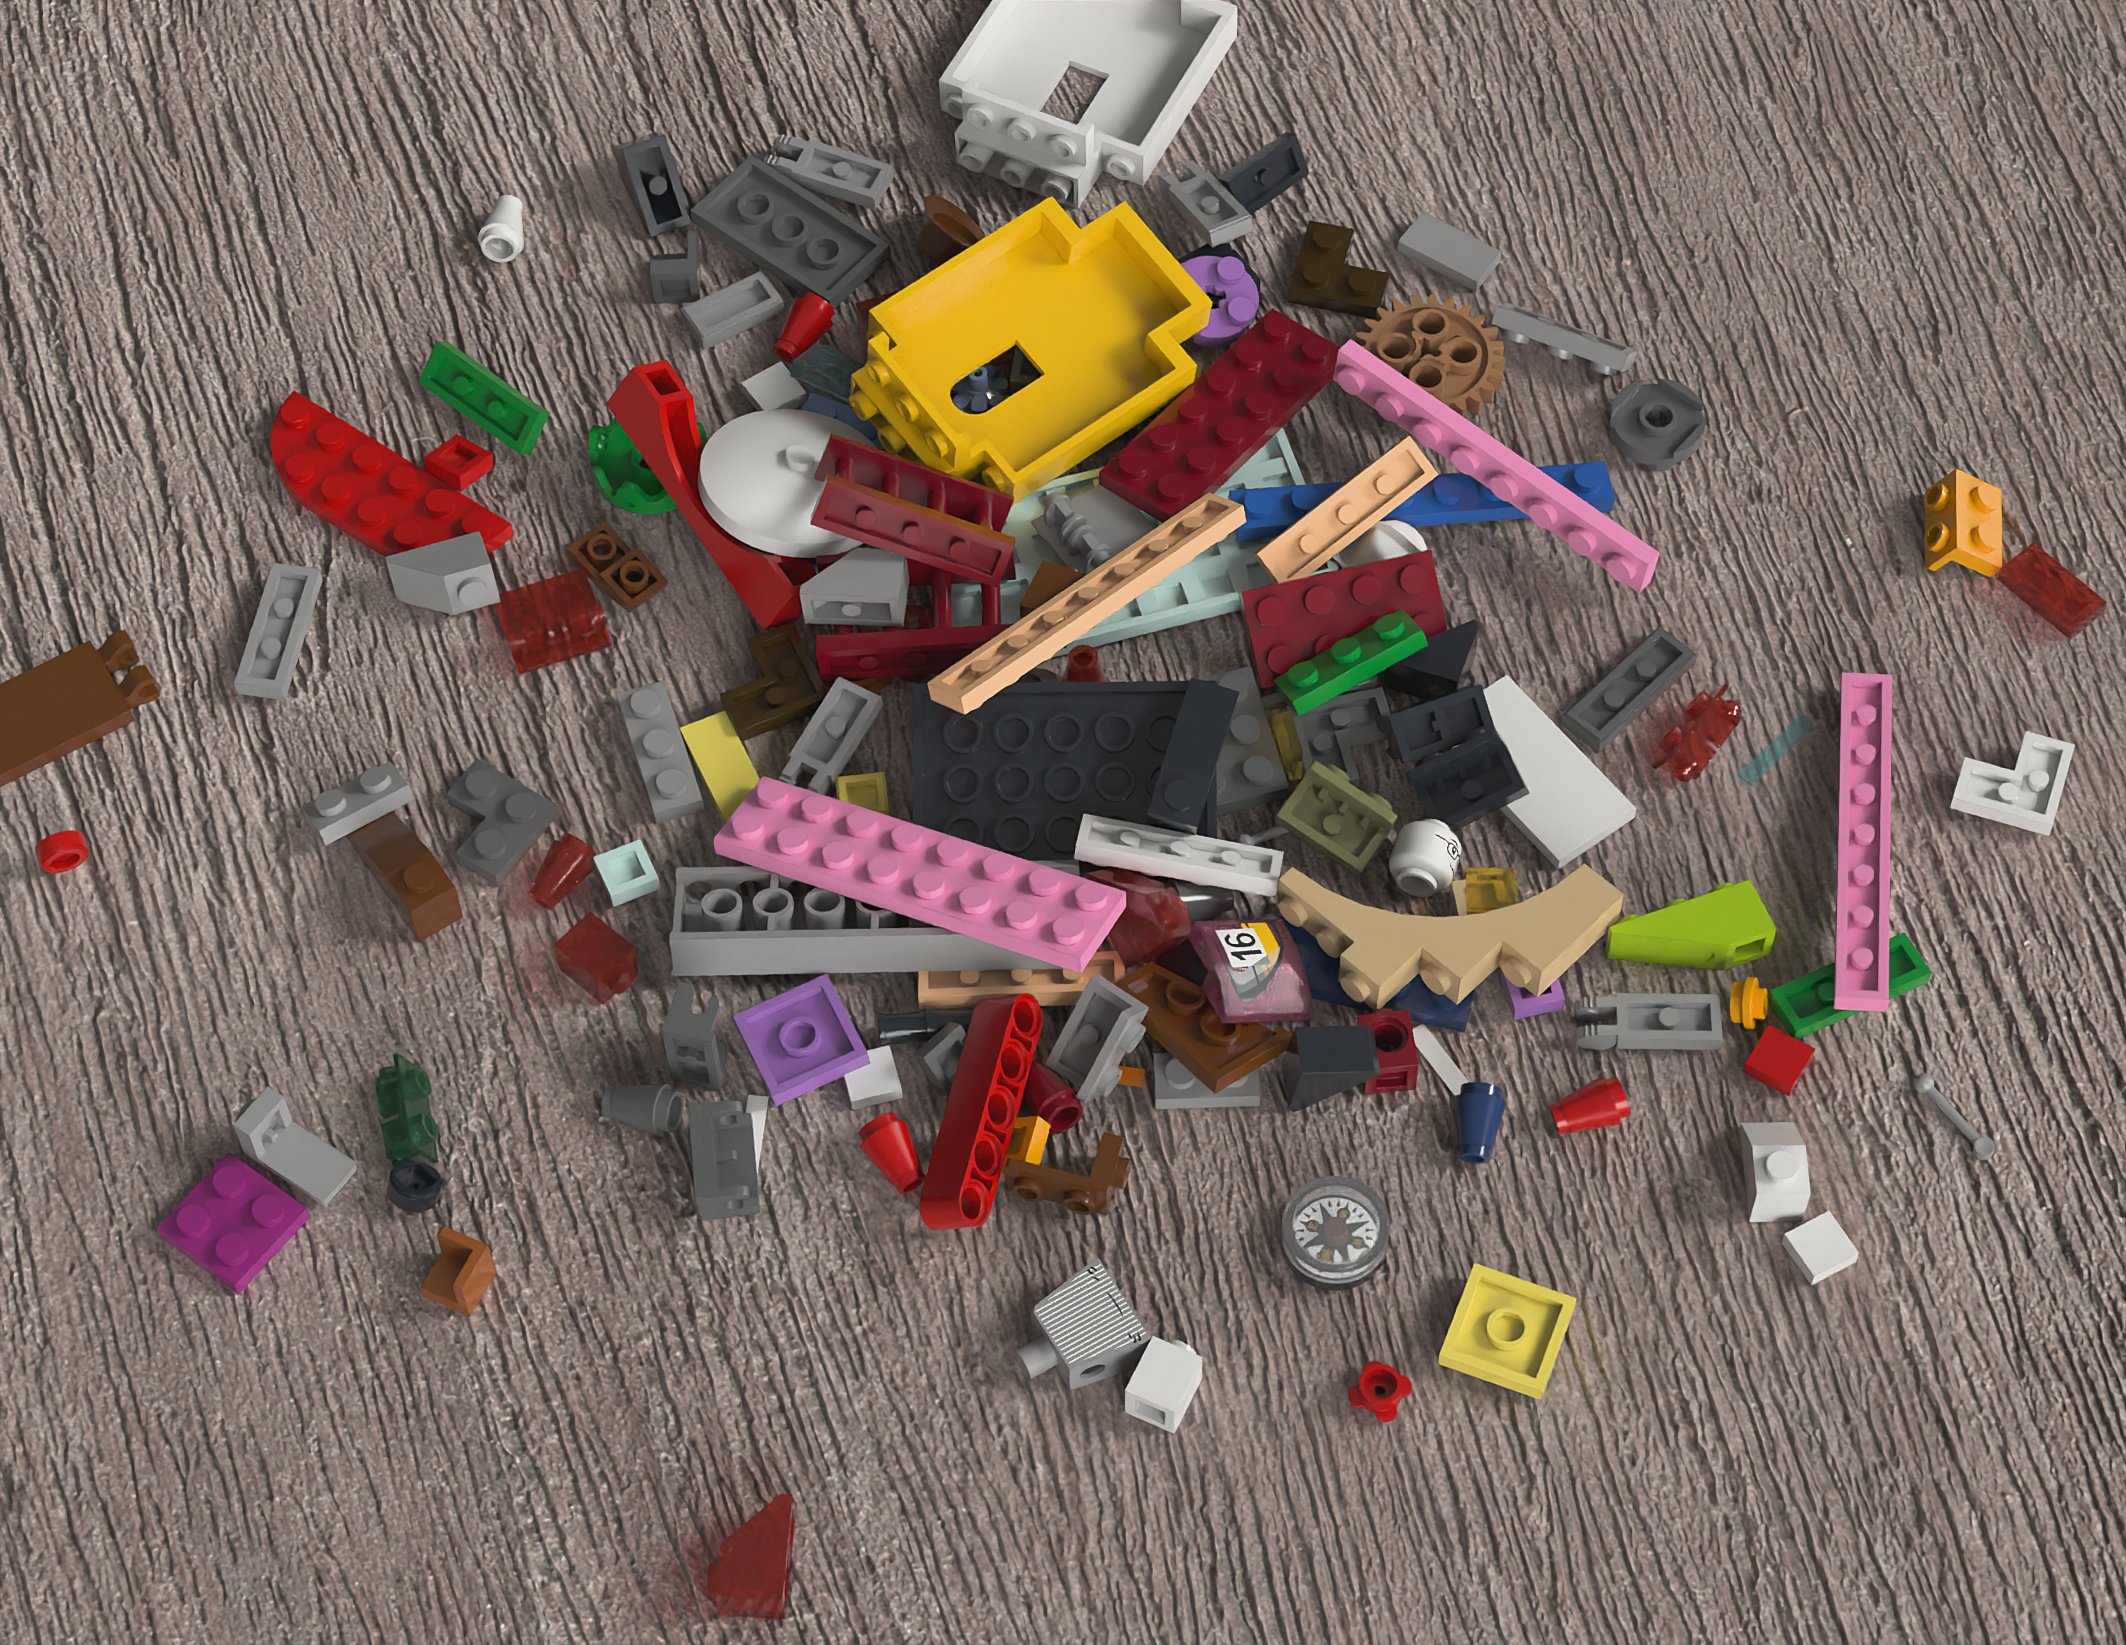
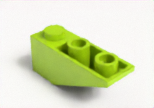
(1703, 932)

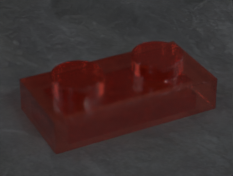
(2051, 591)

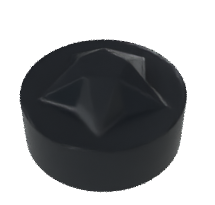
(414, 1186)

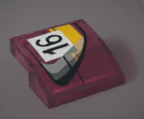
(1252, 971)

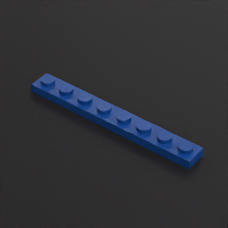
(1443, 500)

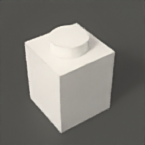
(1164, 1383)

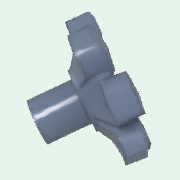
(980, 390)

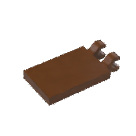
(69, 704)

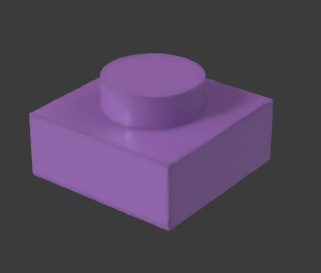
(1526, 1004)

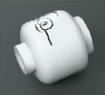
(1425, 857)

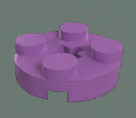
(1237, 310)

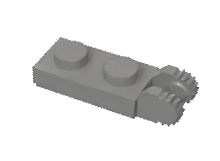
(831, 170)
(1206, 204)
(832, 735)
(1650, 1021)

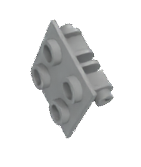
(1089, 527)

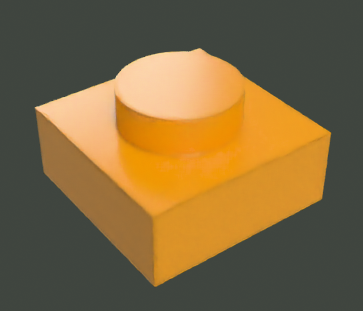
(1027, 1140)

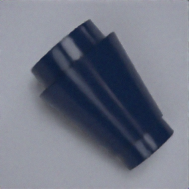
(1478, 1119)

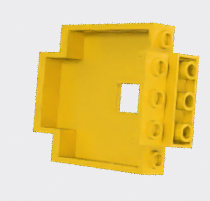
(1085, 306)

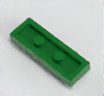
(483, 397)
(1350, 662)
(1809, 1000)

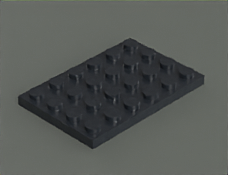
(1042, 758)

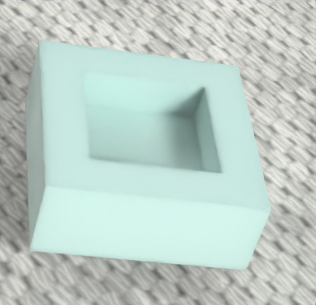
(626, 873)

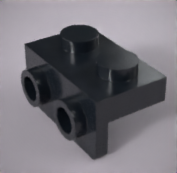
(1468, 780)

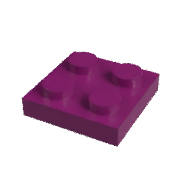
(233, 1222)

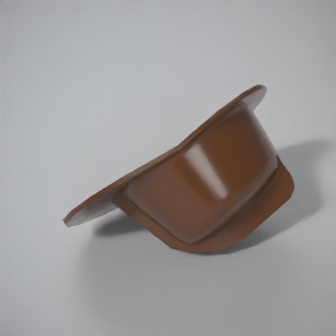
(946, 231)

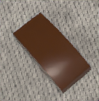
(615, 568)

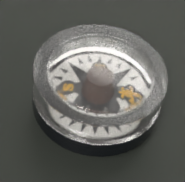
(1335, 1233)

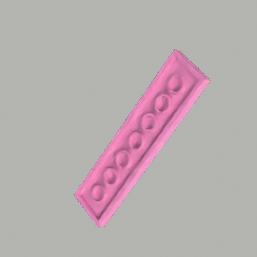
(921, 873)

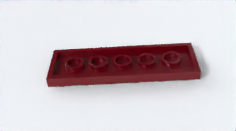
(1222, 417)

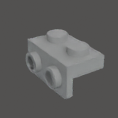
(1096, 1038)

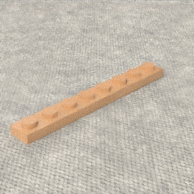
(1085, 603)

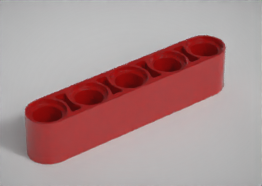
(981, 1112)

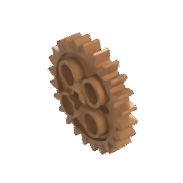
(1439, 350)

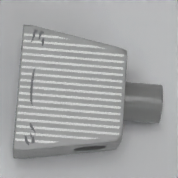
(1084, 1331)

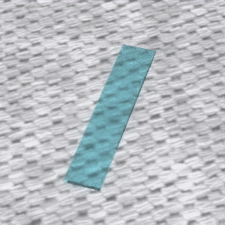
(1776, 750)

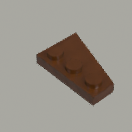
(1194, 1034)

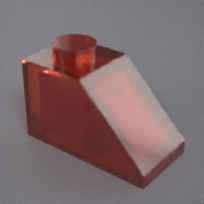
(1152, 918)
(756, 1564)

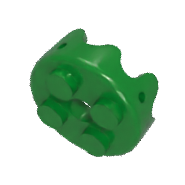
(618, 473)

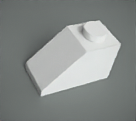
(1775, 1171)

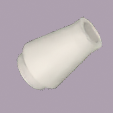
(503, 230)

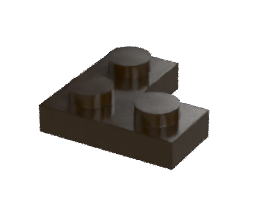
(1327, 281)
(786, 691)

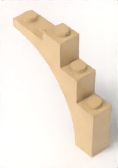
(1453, 953)

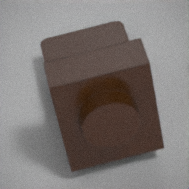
(1074, 1191)

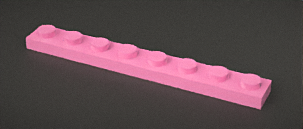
(1495, 466)
(1863, 843)

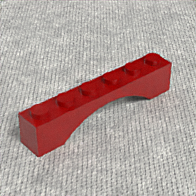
(662, 424)

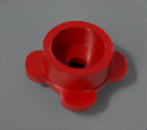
(1382, 1376)

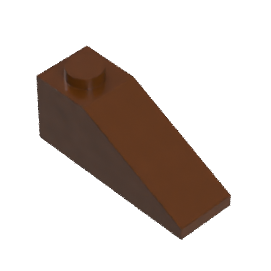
(407, 875)

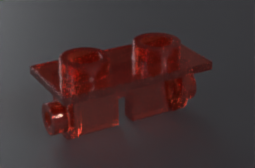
(1684, 746)

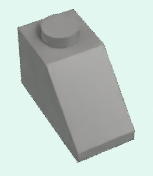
(445, 575)
(859, 589)

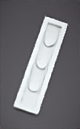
(1178, 855)

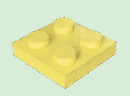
(1507, 1331)

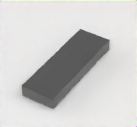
(1628, 689)

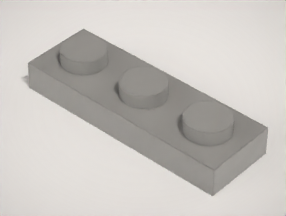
(1563, 339)
(278, 631)
(660, 752)

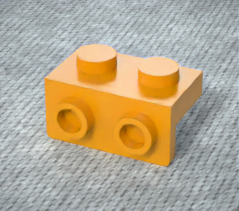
(1963, 523)

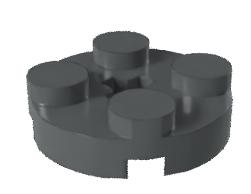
(1657, 445)

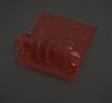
(552, 621)

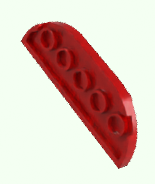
(370, 487)

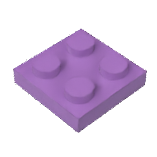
(801, 1039)

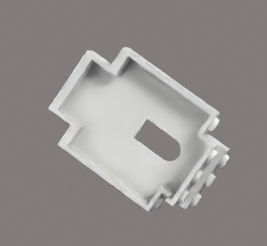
(1154, 71)

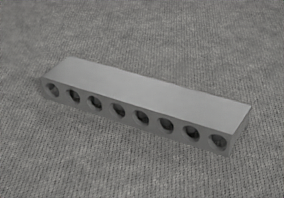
(815, 932)

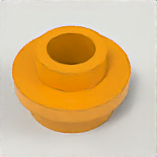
(1748, 1002)

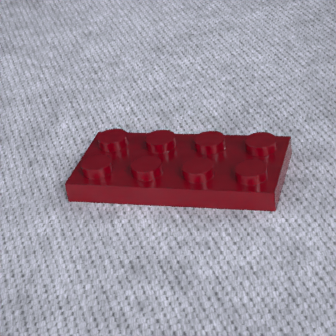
(1312, 613)

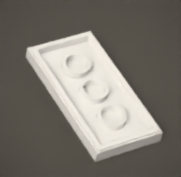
(1569, 797)

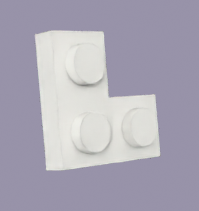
(2017, 797)

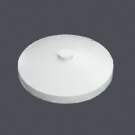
(762, 480)

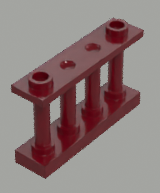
(913, 510)
(912, 651)

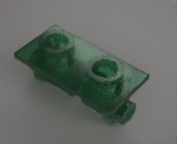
(405, 1092)

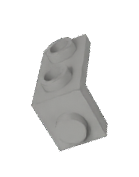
(289, 1149)

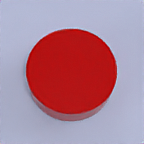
(62, 851)

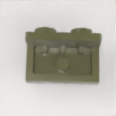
(1337, 817)

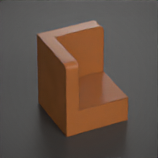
(460, 1272)

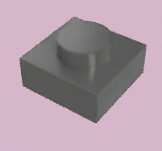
(941, 1057)

